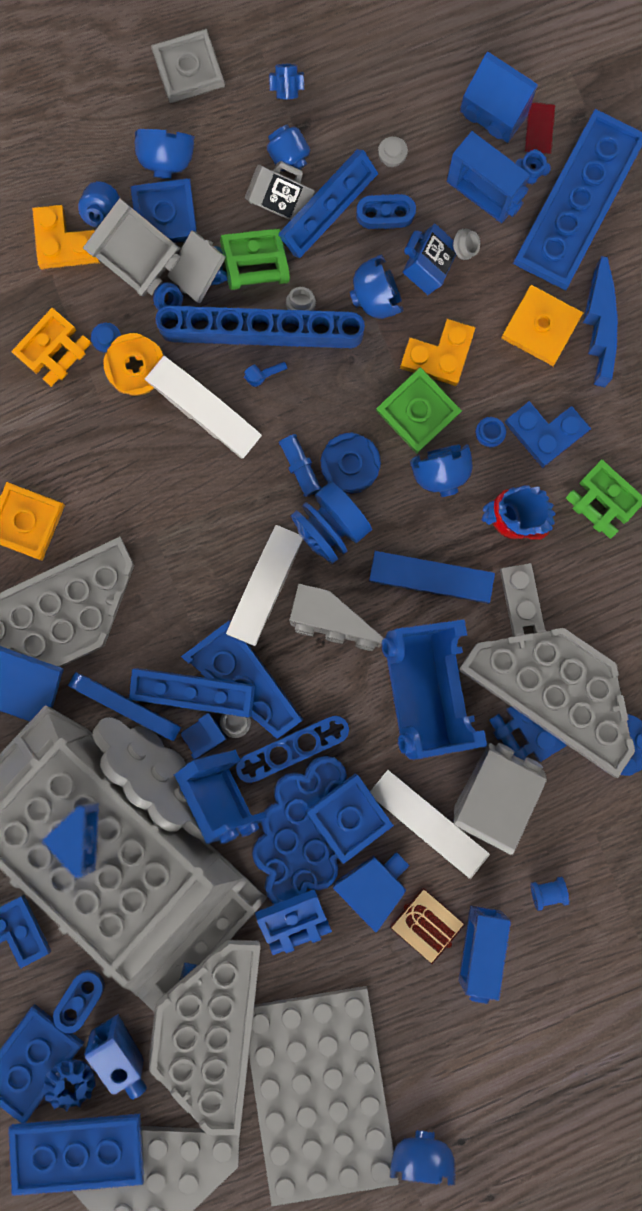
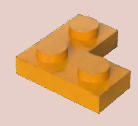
(54, 244)
(442, 361)

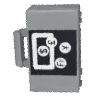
(278, 192)

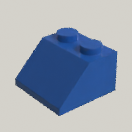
(498, 97)

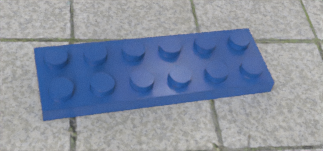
(580, 199)

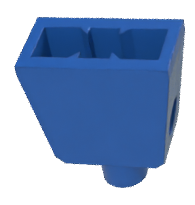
(373, 888)
(116, 1058)

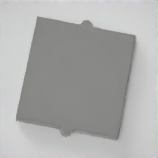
(196, 266)

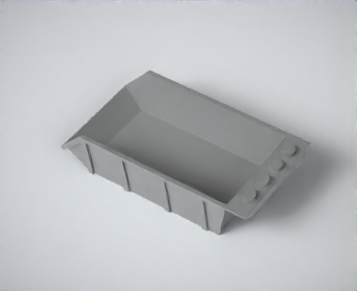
(153, 891)

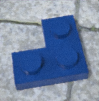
(543, 439)
(22, 932)

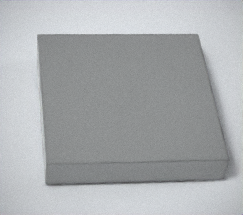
(188, 66)

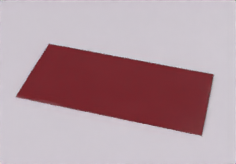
(540, 128)

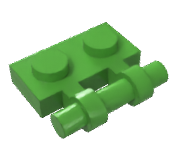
(611, 492)

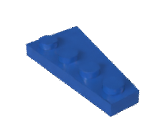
(235, 661)

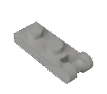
(522, 599)

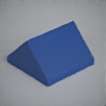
(76, 840)

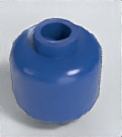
(288, 146)
(97, 202)

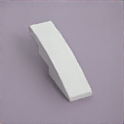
(203, 407)
(264, 585)
(429, 824)

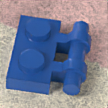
(538, 739)
(293, 922)

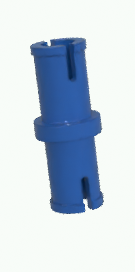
(300, 465)

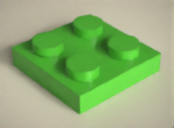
(418, 410)

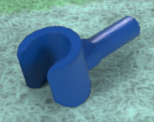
(256, 377)

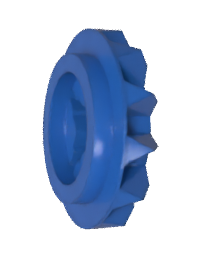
(75, 1072)

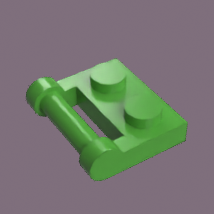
(254, 249)

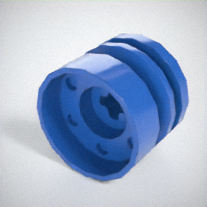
(331, 522)

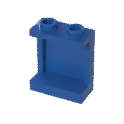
(216, 798)

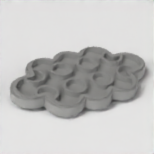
(146, 772)

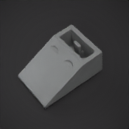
(324, 613)

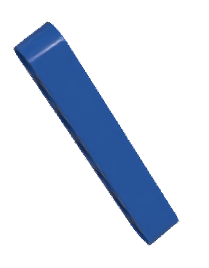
(248, 318)

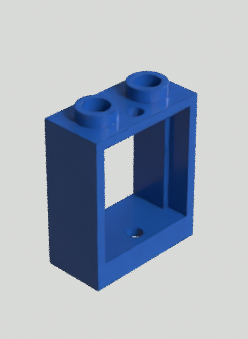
(488, 177)
(484, 954)

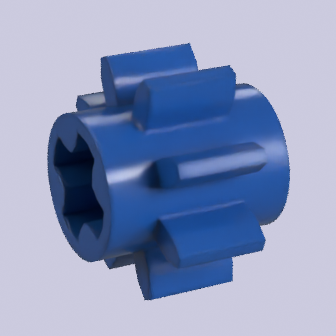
(286, 81)

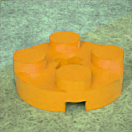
(118, 356)

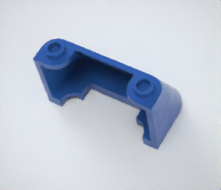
(429, 690)

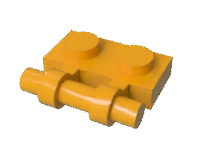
(45, 340)

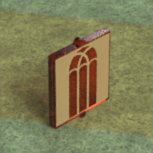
(427, 925)

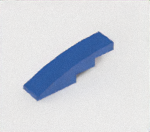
(602, 314)

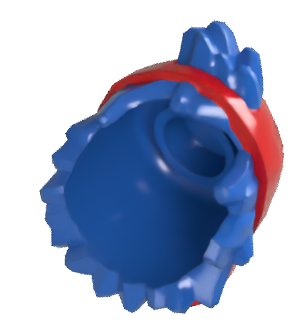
(520, 513)

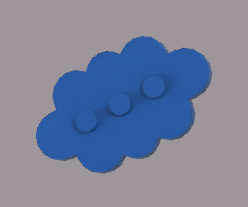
(291, 845)

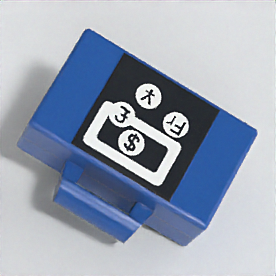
(429, 259)

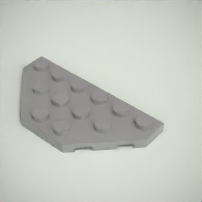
(67, 607)
(560, 688)
(205, 1036)
(179, 1172)

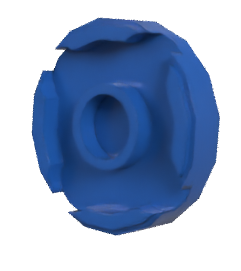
(350, 462)

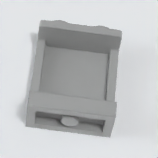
(133, 248)

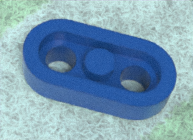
(385, 207)
(80, 1000)

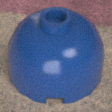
(163, 151)
(376, 289)
(443, 469)
(423, 1159)

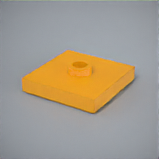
(542, 325)
(27, 520)

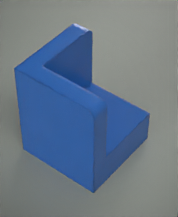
(203, 736)

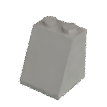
(499, 797)

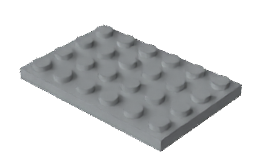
(320, 1096)

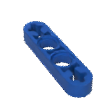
(124, 706)
(294, 753)

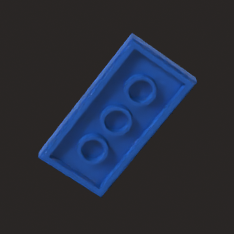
(76, 1154)

